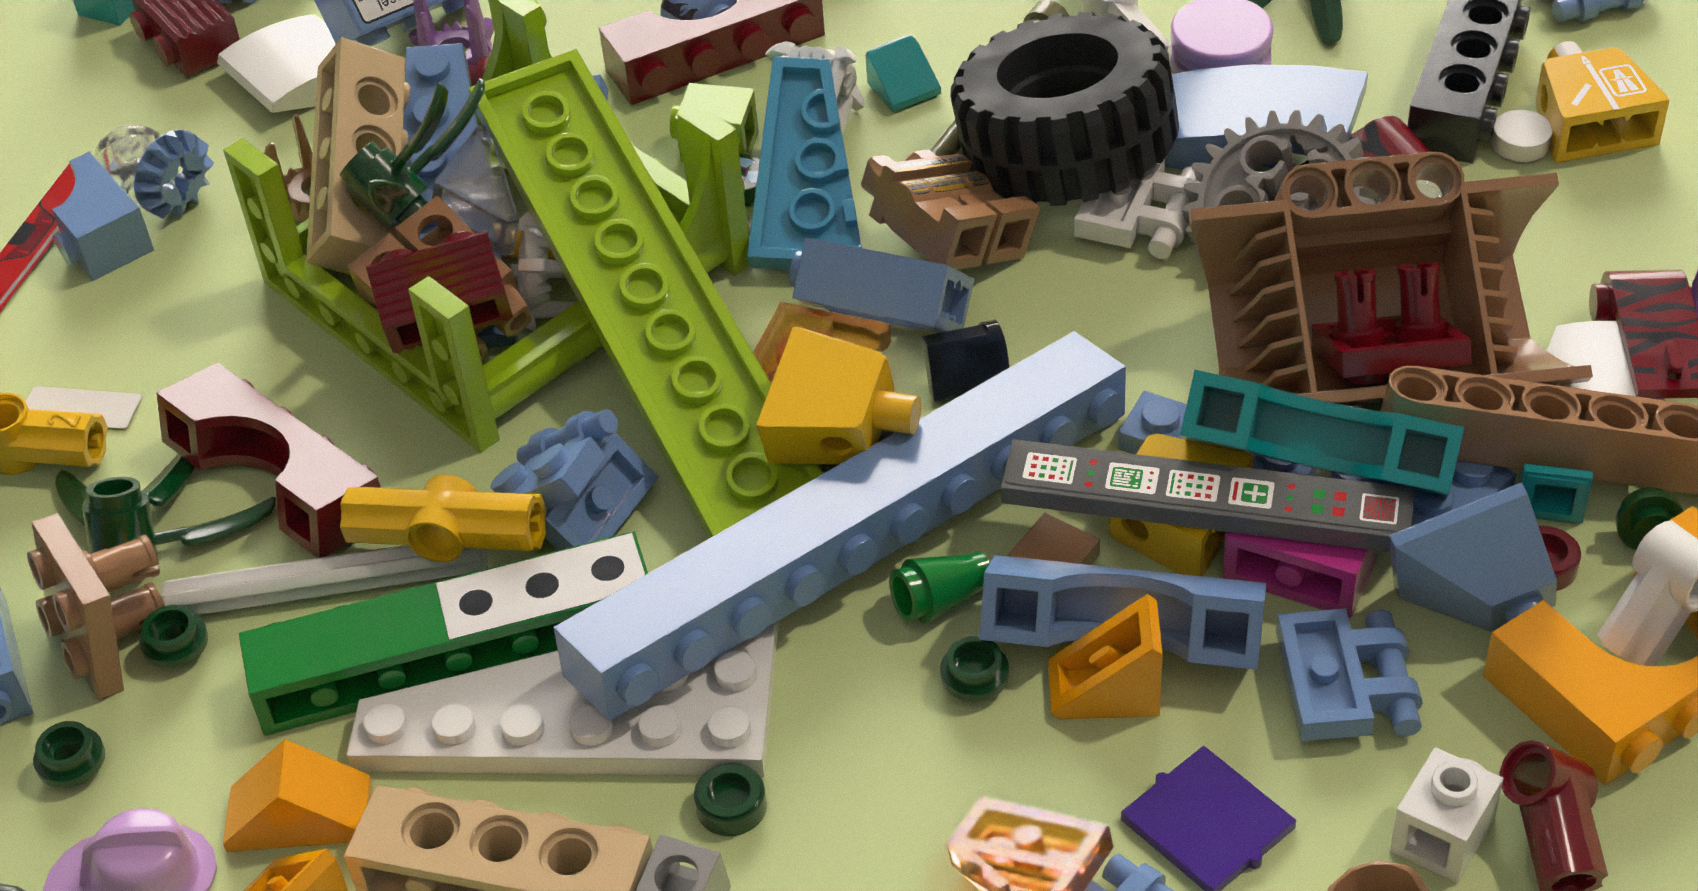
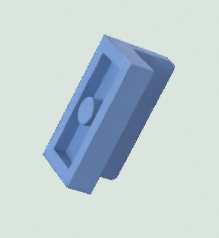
(604, 501)

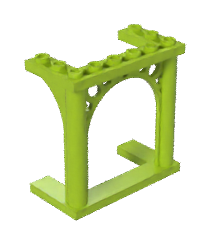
(448, 370)

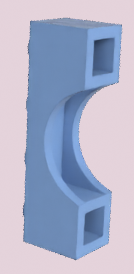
(1062, 601)

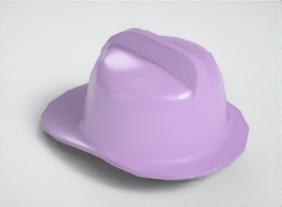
(136, 853)

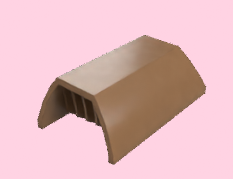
(1277, 264)

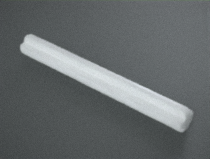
(313, 578)

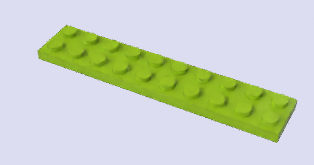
(639, 286)

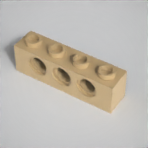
(357, 102)
(402, 827)

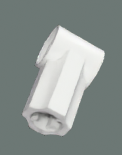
(1657, 597)

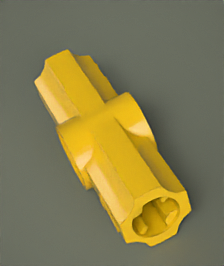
(47, 436)
(443, 518)

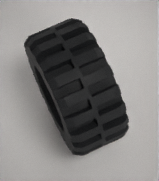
(1066, 107)

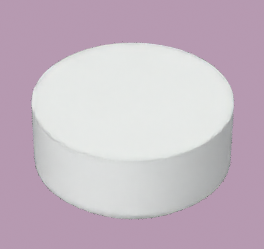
(1521, 136)

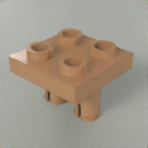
(80, 603)

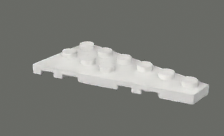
(536, 722)

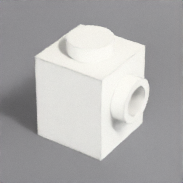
(1446, 814)

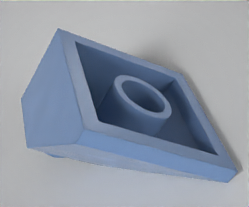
(1476, 561)

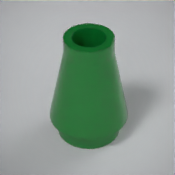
(936, 584)

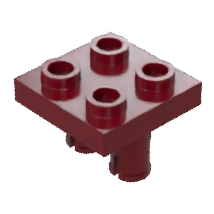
(1372, 346)

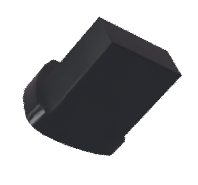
(964, 358)

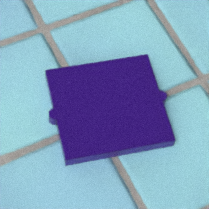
(1208, 820)

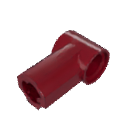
(1557, 815)

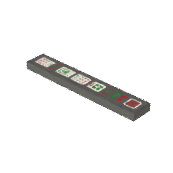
(1206, 495)

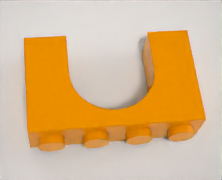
(1588, 700)

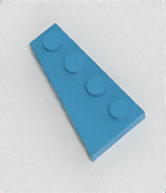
(802, 167)

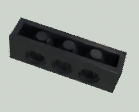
(1466, 75)

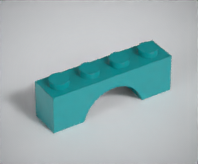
(1322, 434)

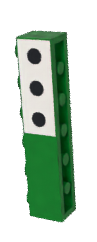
(426, 633)

